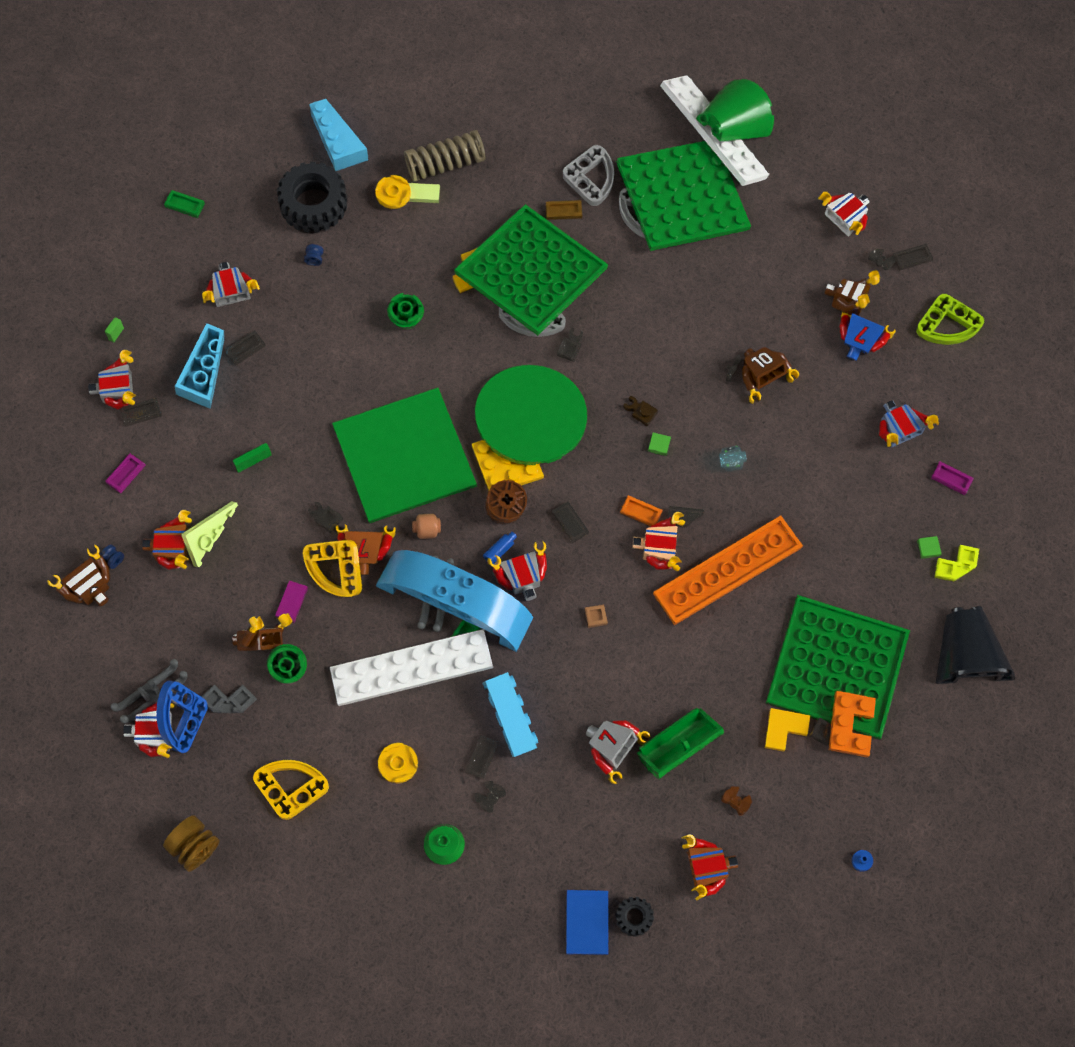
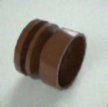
(498, 510)

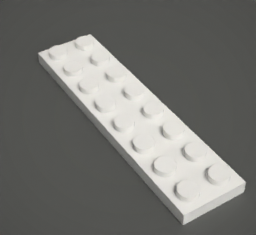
(733, 152)
(411, 667)

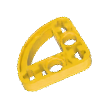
(340, 554)
(291, 800)

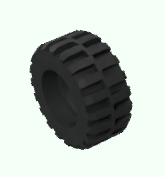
(316, 216)

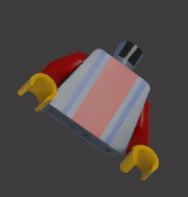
(903, 423)

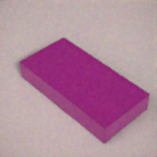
(125, 473)
(952, 478)
(292, 600)

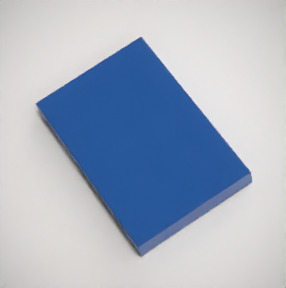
(587, 922)

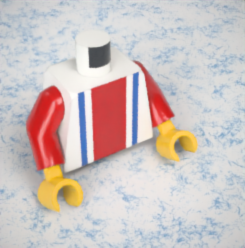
(846, 211)
(147, 734)

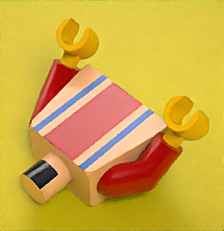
(660, 543)

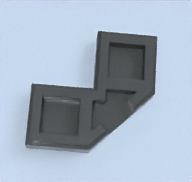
(236, 703)

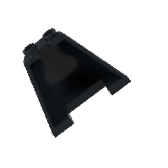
(971, 648)

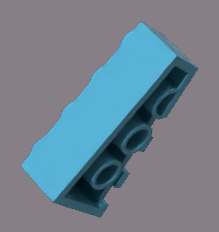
(201, 370)
(510, 714)

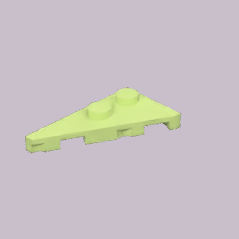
(205, 533)

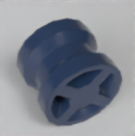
(313, 255)
(112, 556)

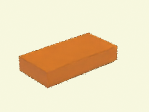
(641, 511)

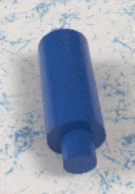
(500, 547)

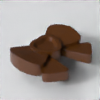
(730, 797)

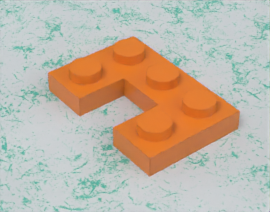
(844, 709)

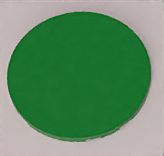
(531, 414)

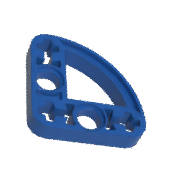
(190, 706)

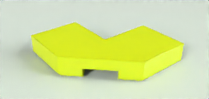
(953, 570)

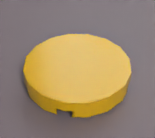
(393, 192)
(397, 763)

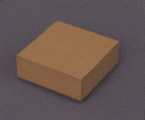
(596, 616)

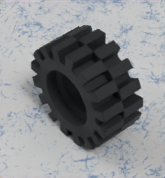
(625, 925)

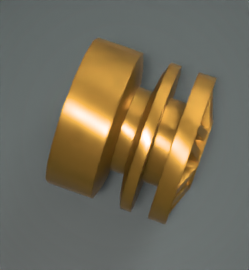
(191, 843)

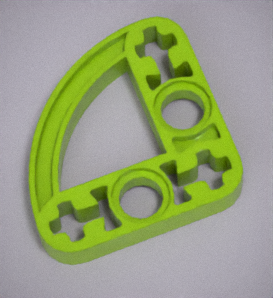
(949, 310)

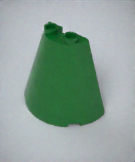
(739, 112)

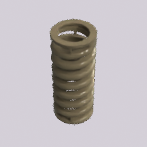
(472, 139)

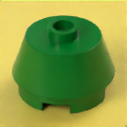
(405, 311)
(287, 663)
(444, 844)

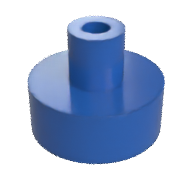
(860, 864)

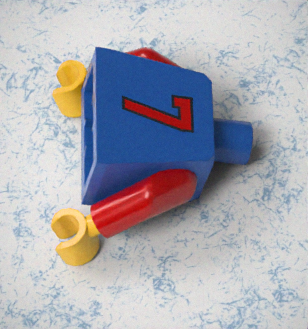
(862, 335)

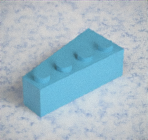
(339, 140)

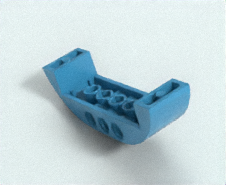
(457, 594)

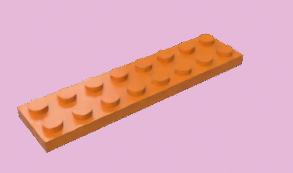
(727, 570)

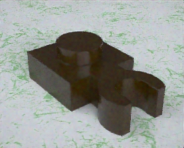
(642, 412)

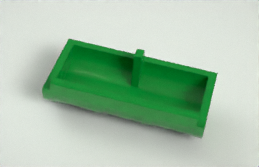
(679, 742)

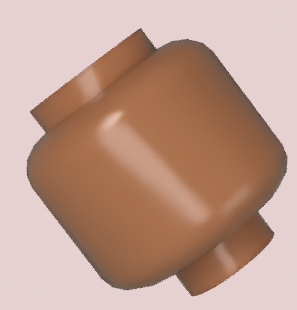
(426, 526)

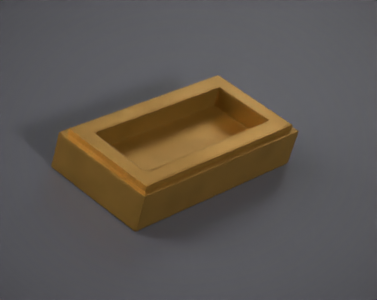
(563, 210)

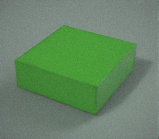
(114, 329)
(659, 444)
(929, 547)

